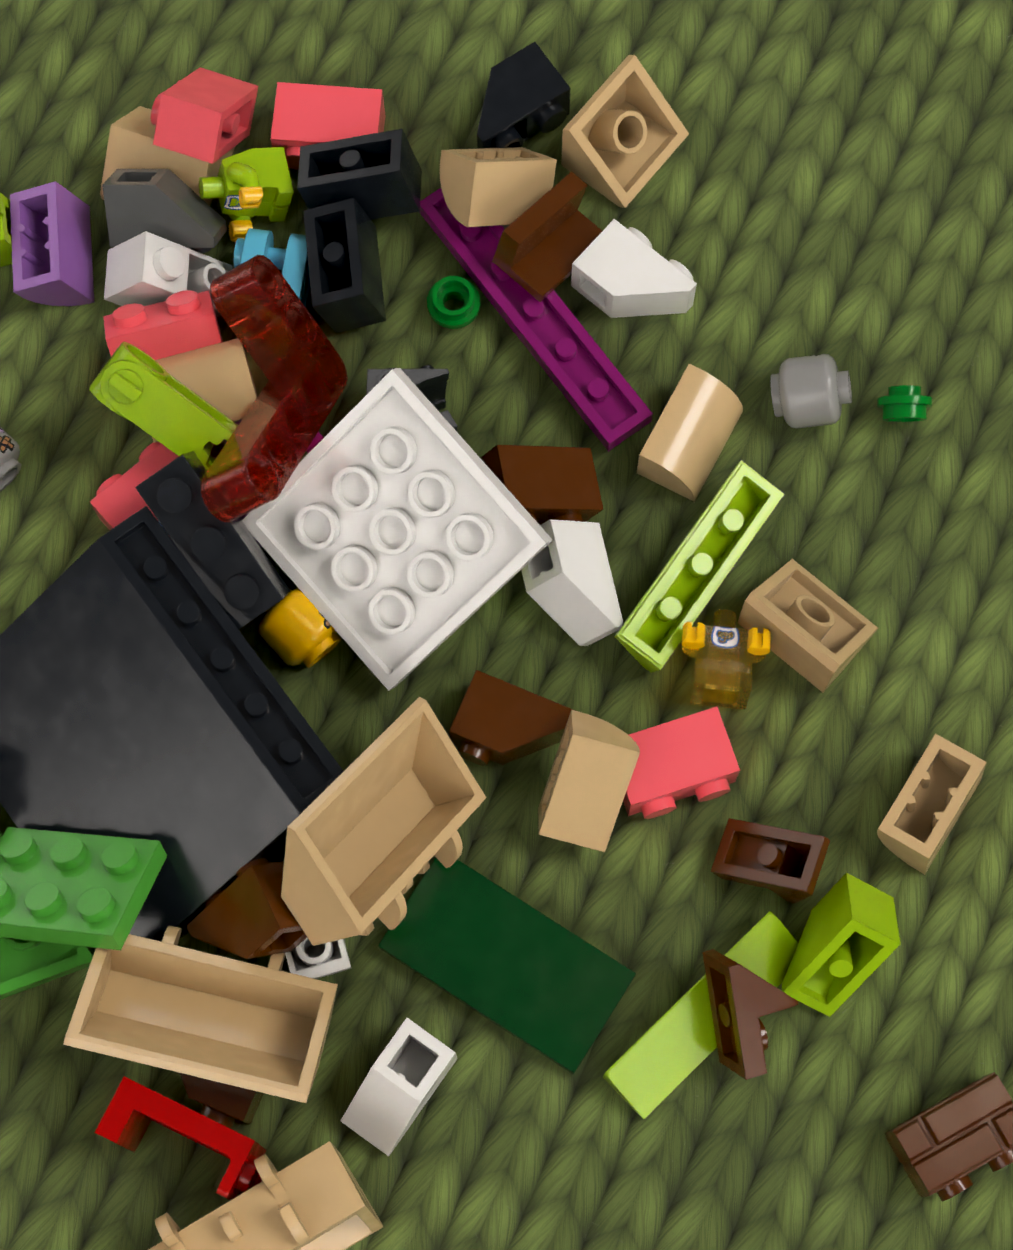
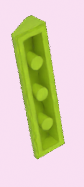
(698, 566)
(687, 1030)

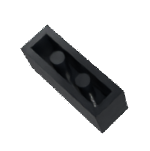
(218, 551)

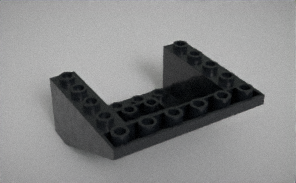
(151, 721)

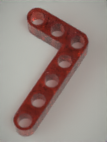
(289, 411)

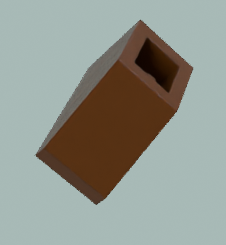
(250, 914)

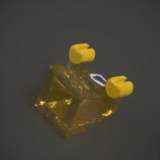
(723, 660)

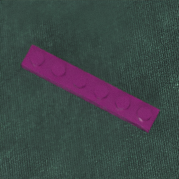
(546, 330)

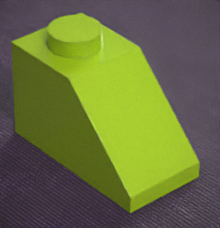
(842, 944)

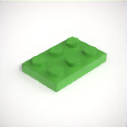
(74, 886)

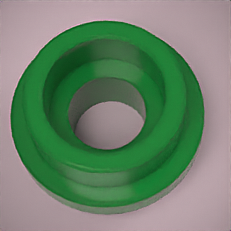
(453, 288)
(904, 404)

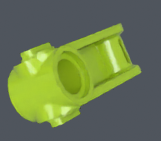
(160, 404)

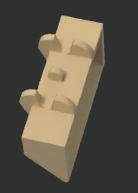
(378, 829)
(204, 1015)
(298, 1208)

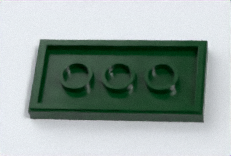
(508, 962)

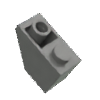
(160, 205)

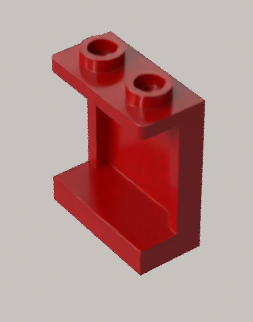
(137, 1105)

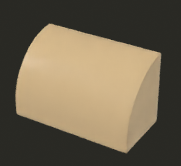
(493, 183)
(216, 375)
(690, 433)
(587, 782)
(930, 803)

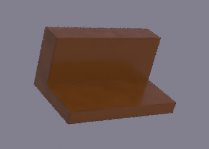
(547, 239)

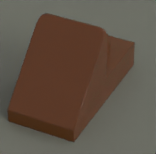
(771, 858)
(736, 1004)

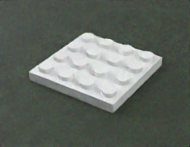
(396, 529)

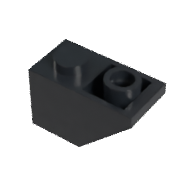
(522, 99)

